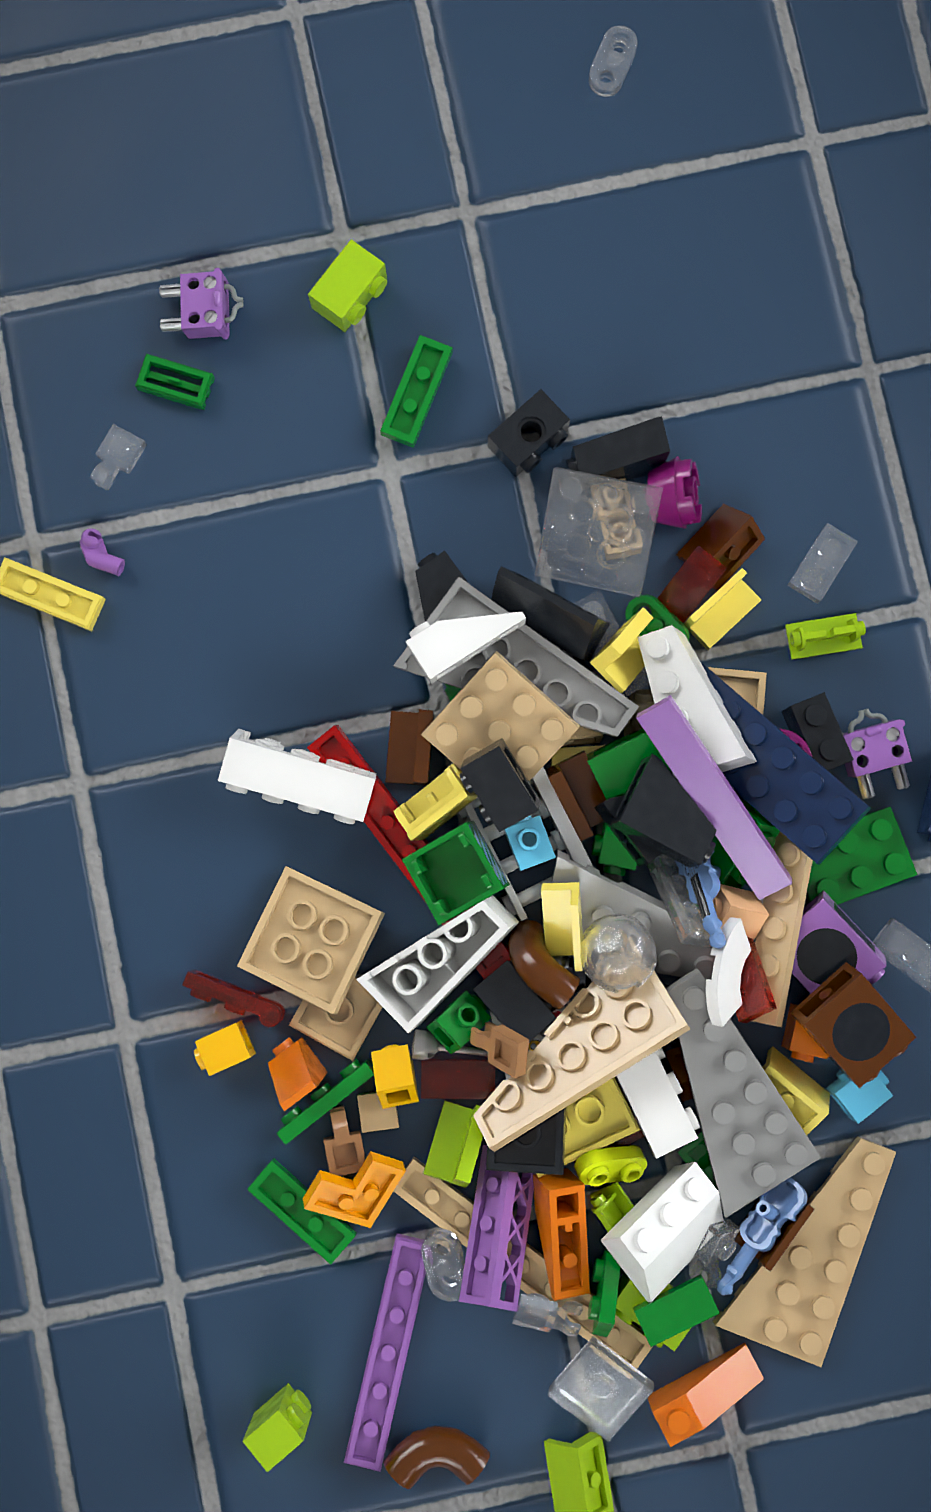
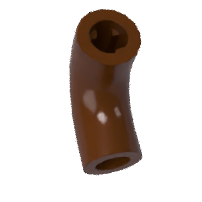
(538, 966)
(436, 1448)

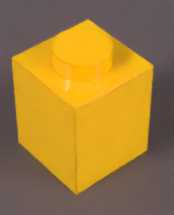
(223, 1048)
(394, 1076)

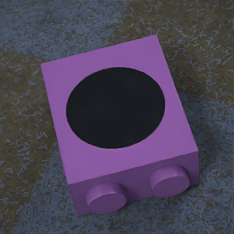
(829, 941)

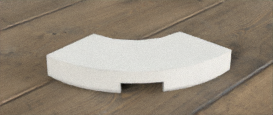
(723, 991)

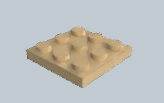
(497, 706)
(311, 940)

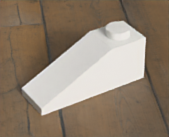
(455, 641)

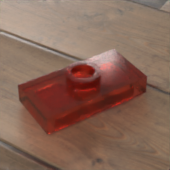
(754, 989)

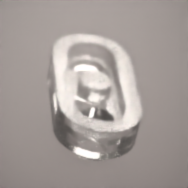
(611, 63)
(443, 1257)

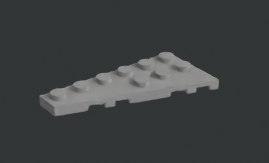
(556, 674)
(605, 896)
(741, 1114)

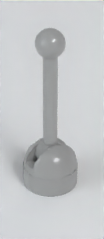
(426, 1046)

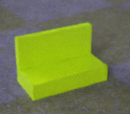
(454, 1145)
(579, 1475)

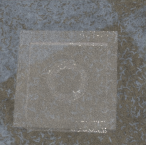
(601, 1388)

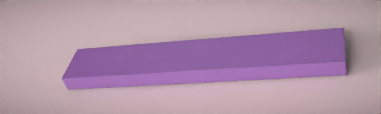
(714, 796)
(387, 1355)

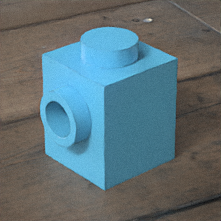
(529, 842)
(859, 1102)

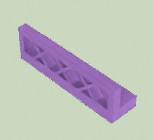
(489, 1236)

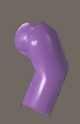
(96, 553)

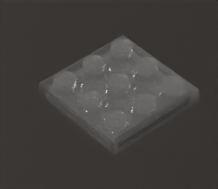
(598, 531)

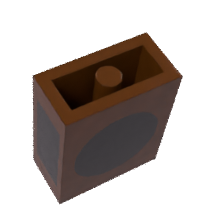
(853, 1025)

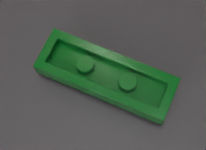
(416, 391)
(325, 1099)
(284, 1197)

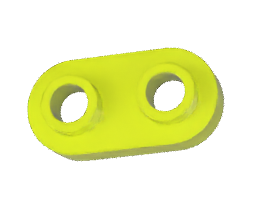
(611, 1165)

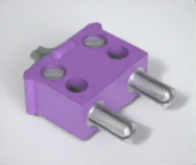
(203, 305)
(874, 748)

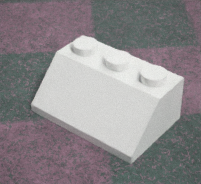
(665, 1228)

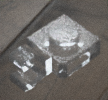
(118, 452)
(716, 1246)
(541, 1314)

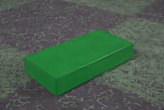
(676, 1310)

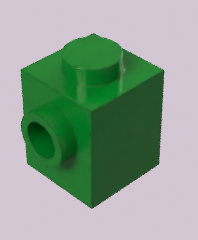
(611, 853)
(455, 1022)

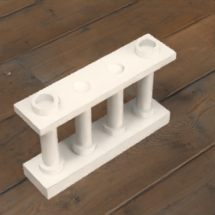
(561, 838)

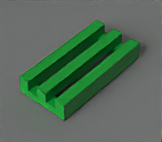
(203, 391)

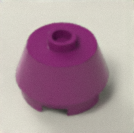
(679, 494)

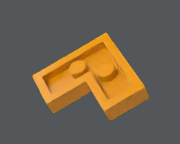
(356, 1199)

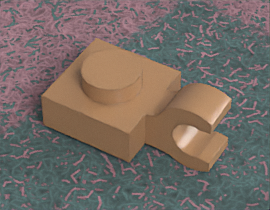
(505, 1047)
(345, 1148)

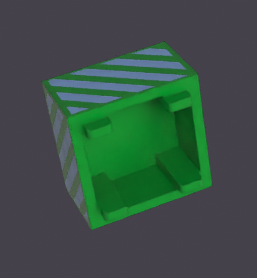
(455, 872)

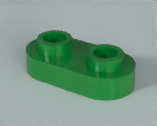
(661, 615)

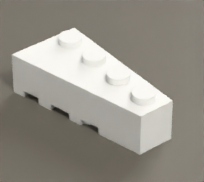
(677, 672)
(296, 778)
(431, 968)
(657, 1105)

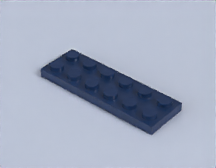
(789, 783)

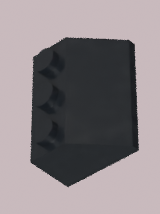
(550, 615)

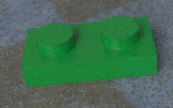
(603, 1305)

